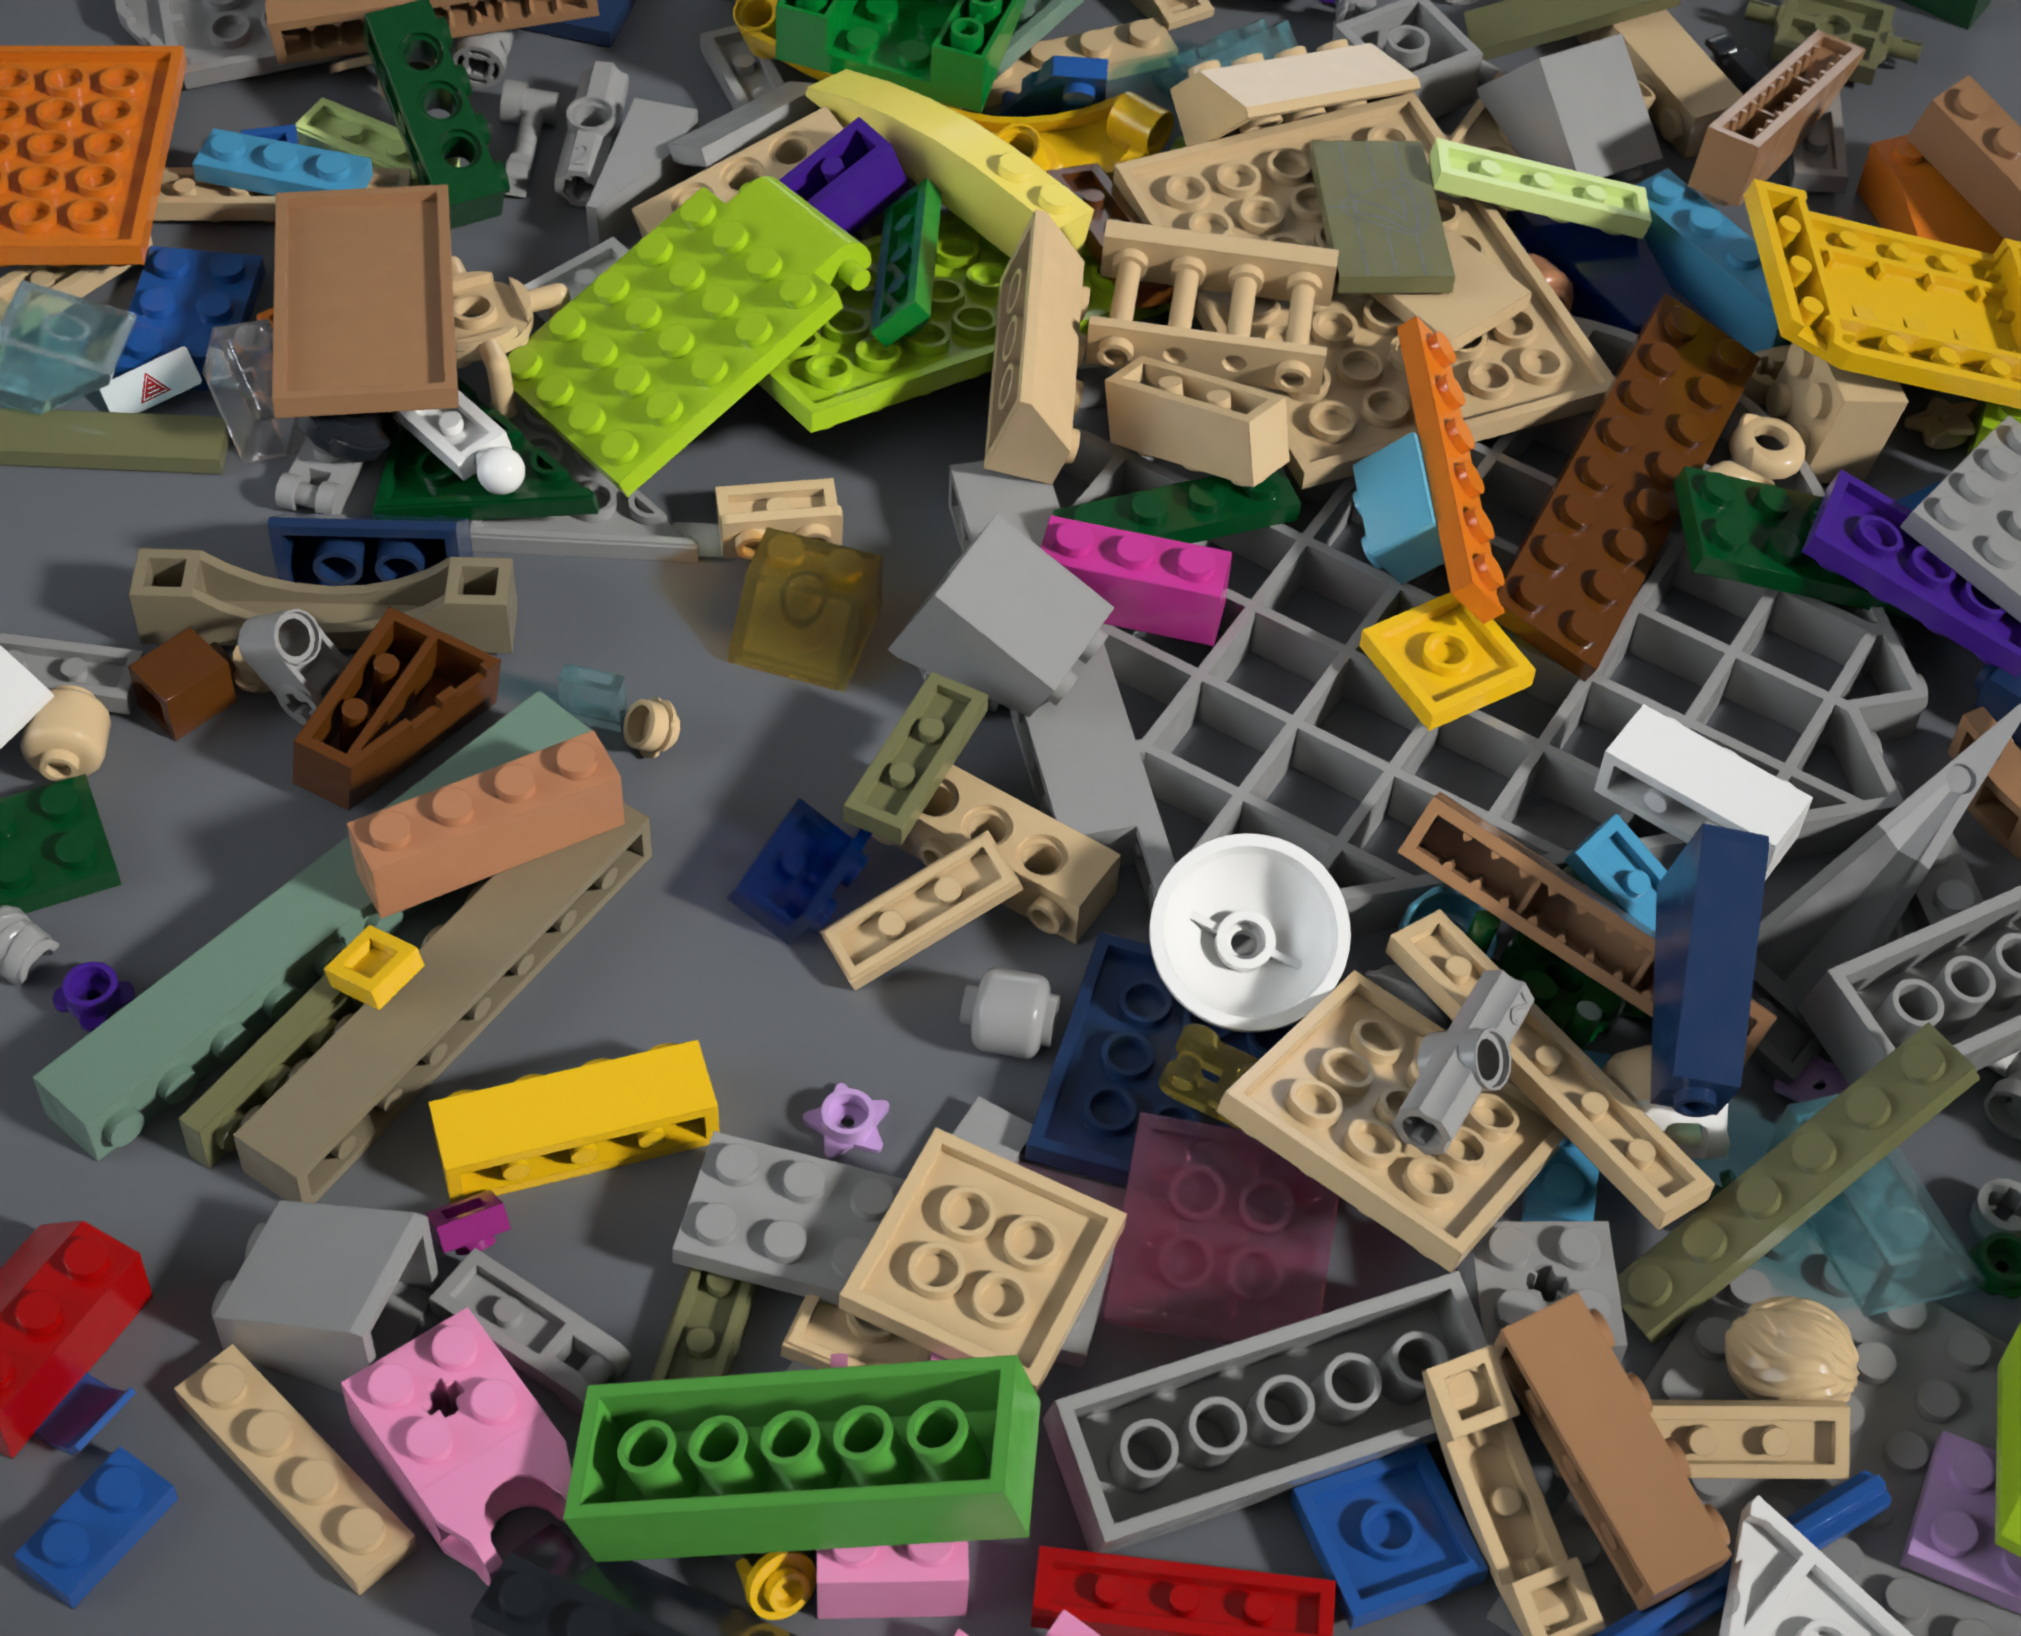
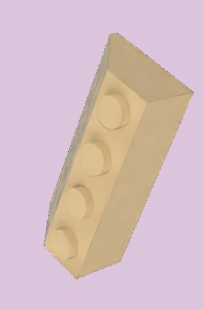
(1284, 89)
(1037, 356)

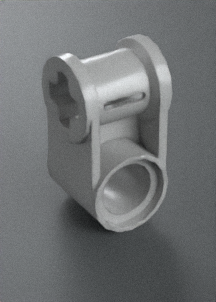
(300, 668)

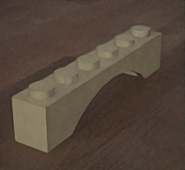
(193, 589)

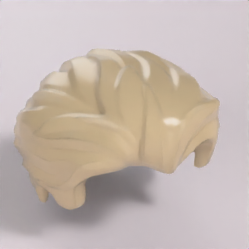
(1791, 1352)

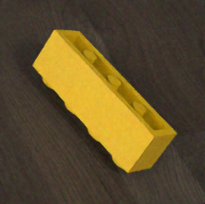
(575, 1121)

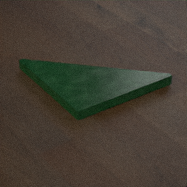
(423, 485)

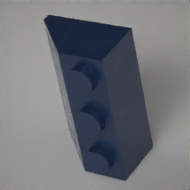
(362, 547)

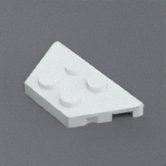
(1791, 1588)

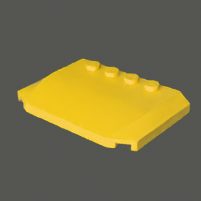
(1891, 299)

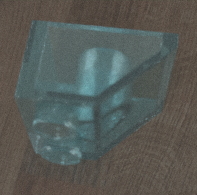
(57, 347)

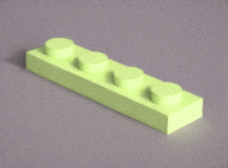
(1539, 188)

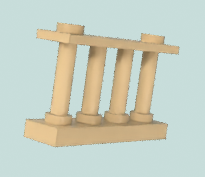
(1218, 264)

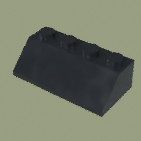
(560, 1591)

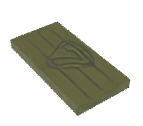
(1381, 217)

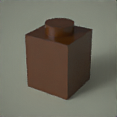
(183, 683)

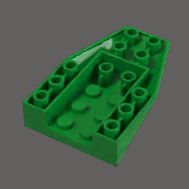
(923, 45)

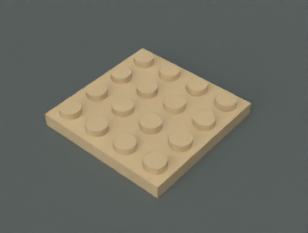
(1330, 1107)

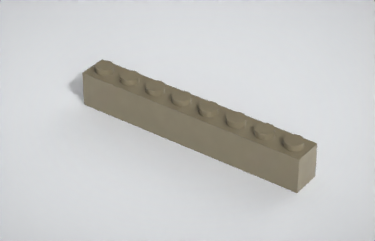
(471, 972)

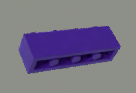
(850, 177)

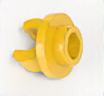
(778, 1583)

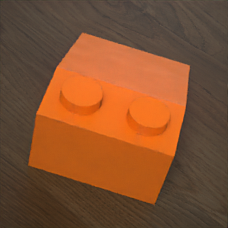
(1916, 200)

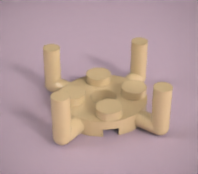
(501, 327)

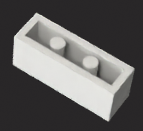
(1687, 781)

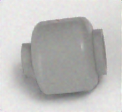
(1010, 1012)

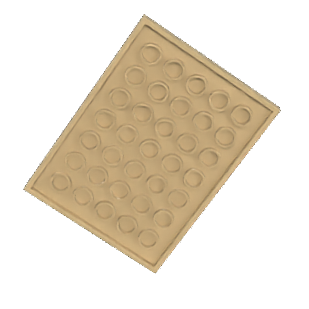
(1265, 189)

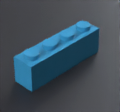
(1710, 262)

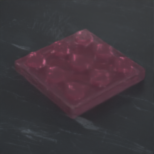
(1218, 1235)

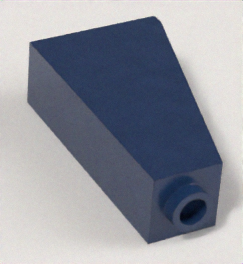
(1705, 968)

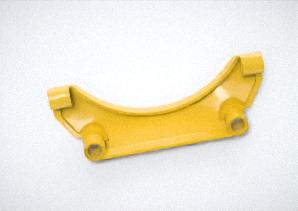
(1100, 133)

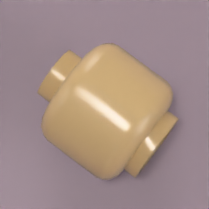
(67, 734)

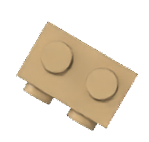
(789, 506)

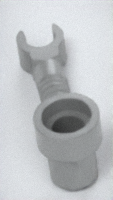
(529, 110)

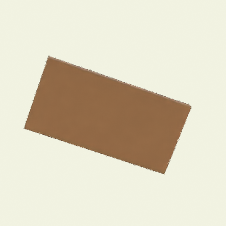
(363, 302)

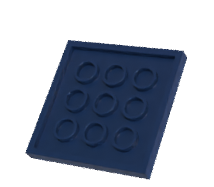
(1113, 1062)

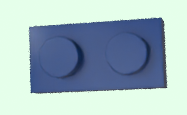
(96, 1527)

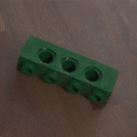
(415, 34)

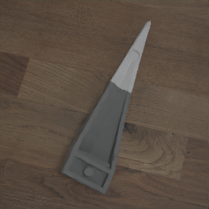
(1859, 900)

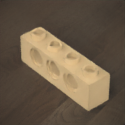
(768, 157)
(1076, 870)

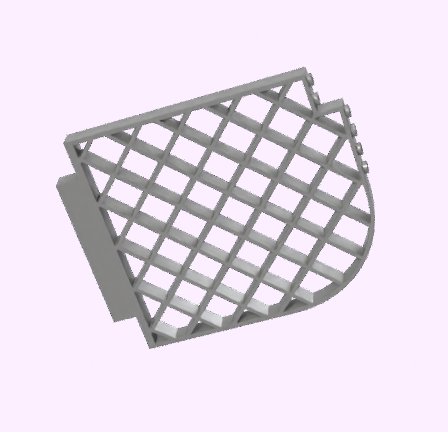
(1105, 781)

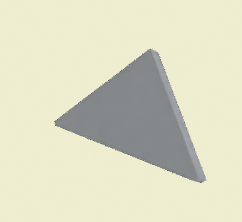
(621, 529)

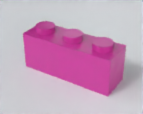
(1149, 579)

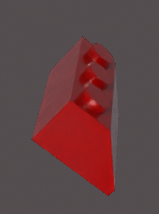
(59, 1312)

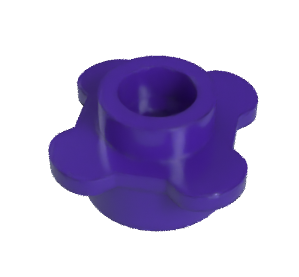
(88, 981)

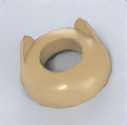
(1765, 462)

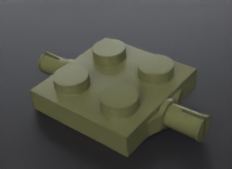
(1855, 21)

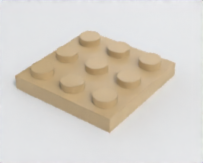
(982, 1258)

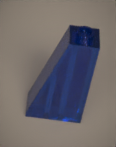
(1610, 274)

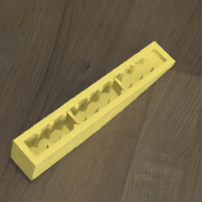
(974, 169)

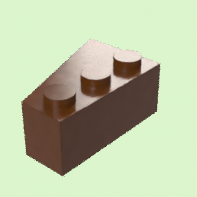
(391, 708)

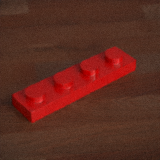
(1176, 1598)

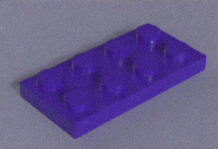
(1863, 541)

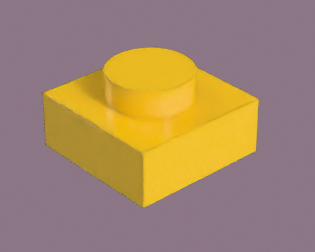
(374, 967)

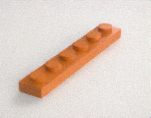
(1451, 476)

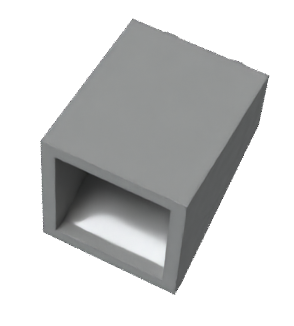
(1577, 111)
(1006, 622)
(328, 1290)

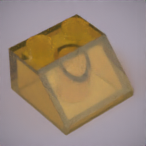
(806, 609)

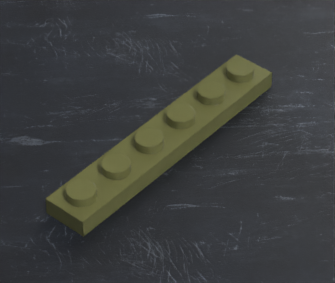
(1793, 1181)

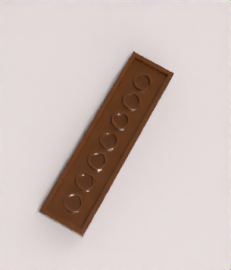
(1618, 489)

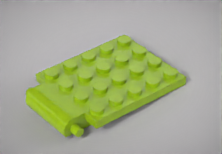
(686, 326)

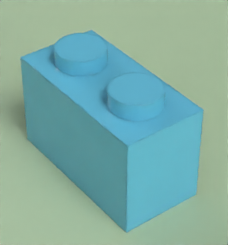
(1397, 510)

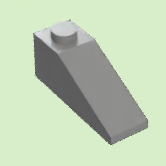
(638, 166)

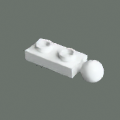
(468, 444)

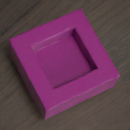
(468, 1223)

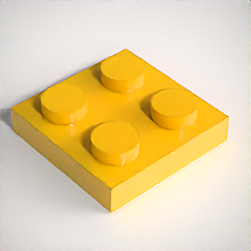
(1446, 660)

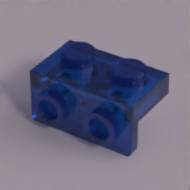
(798, 871)

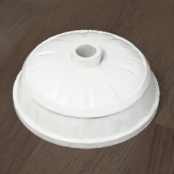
(1254, 890)

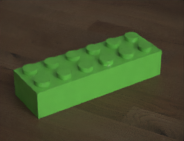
(806, 1460)

